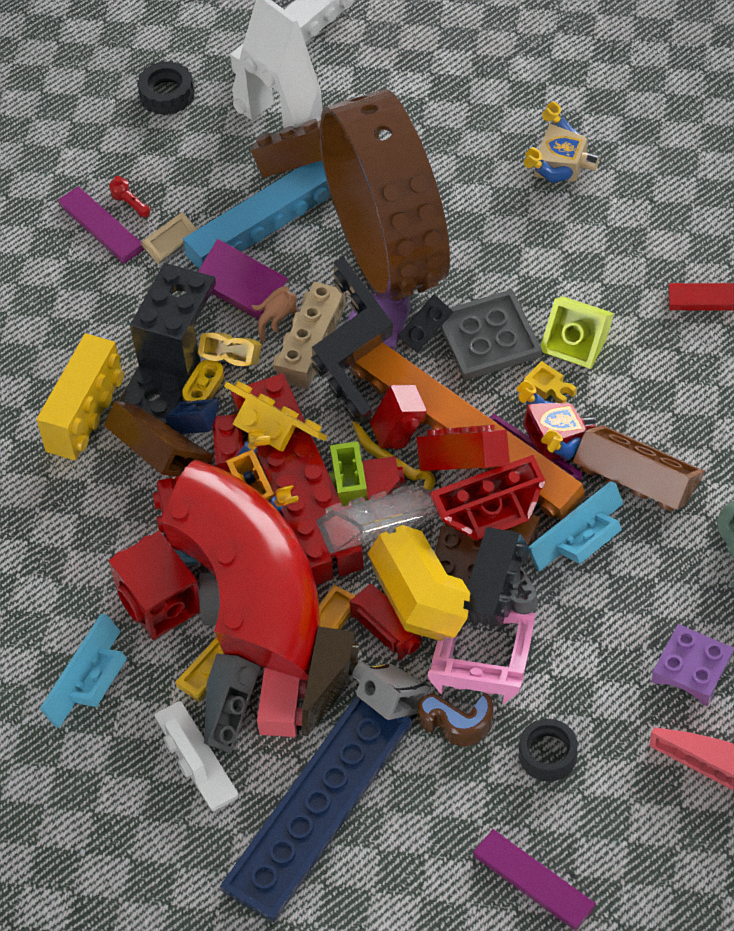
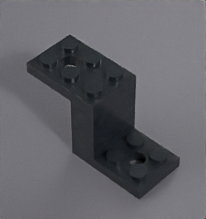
(167, 339)
(351, 341)

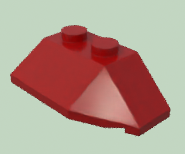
(491, 499)

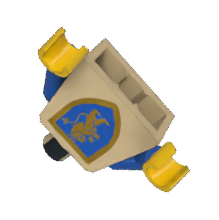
(561, 151)

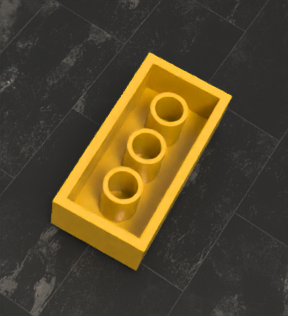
(80, 397)

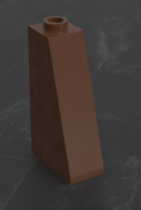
(154, 440)

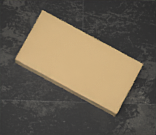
(168, 238)

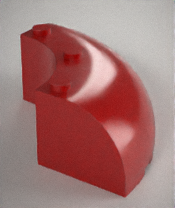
(260, 566)

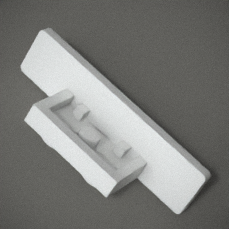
(195, 756)

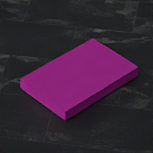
(240, 278)

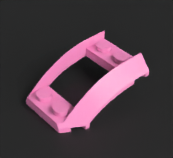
(481, 676)

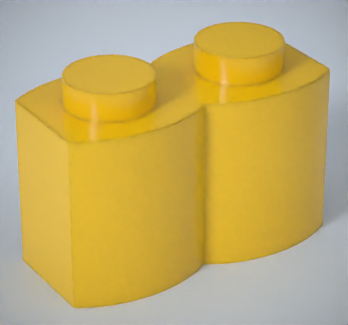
(236, 351)

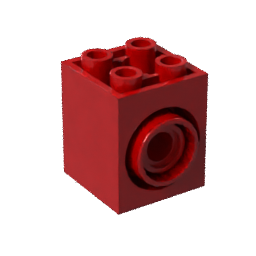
(155, 585)

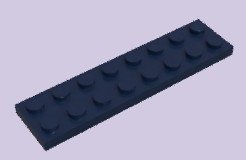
(314, 809)

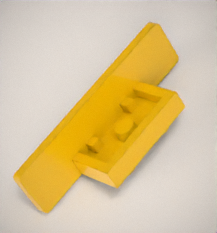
(260, 413)

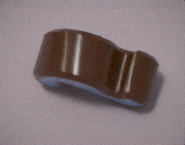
(455, 724)

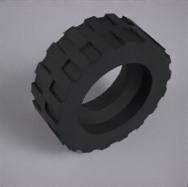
(170, 102)

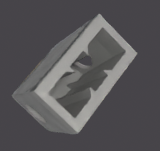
(389, 689)

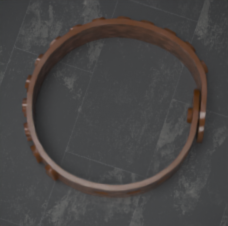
(385, 195)

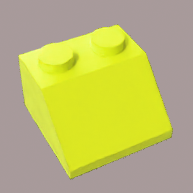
(576, 331)

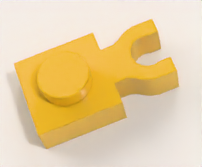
(550, 382)

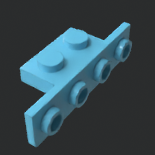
(581, 530)
(87, 673)

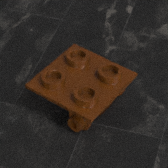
(456, 553)

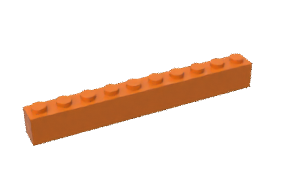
(447, 410)

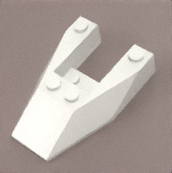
(276, 59)

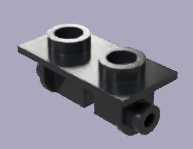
(425, 323)

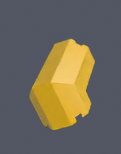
(417, 584)

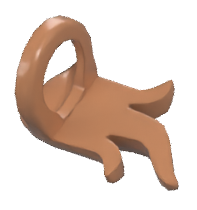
(276, 306)

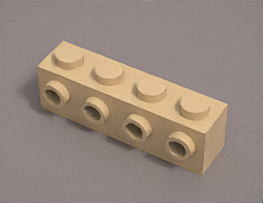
(316, 320)

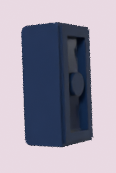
(193, 416)

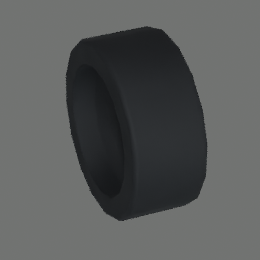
(549, 728)

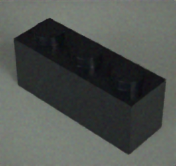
(495, 576)

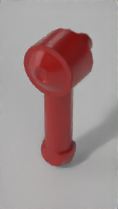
(120, 191)

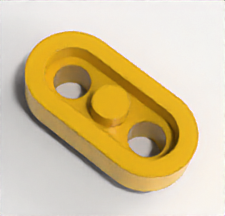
(200, 385)

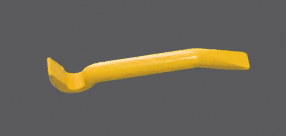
(376, 451)

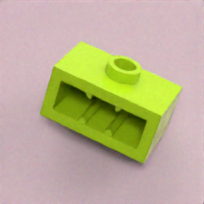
(348, 472)

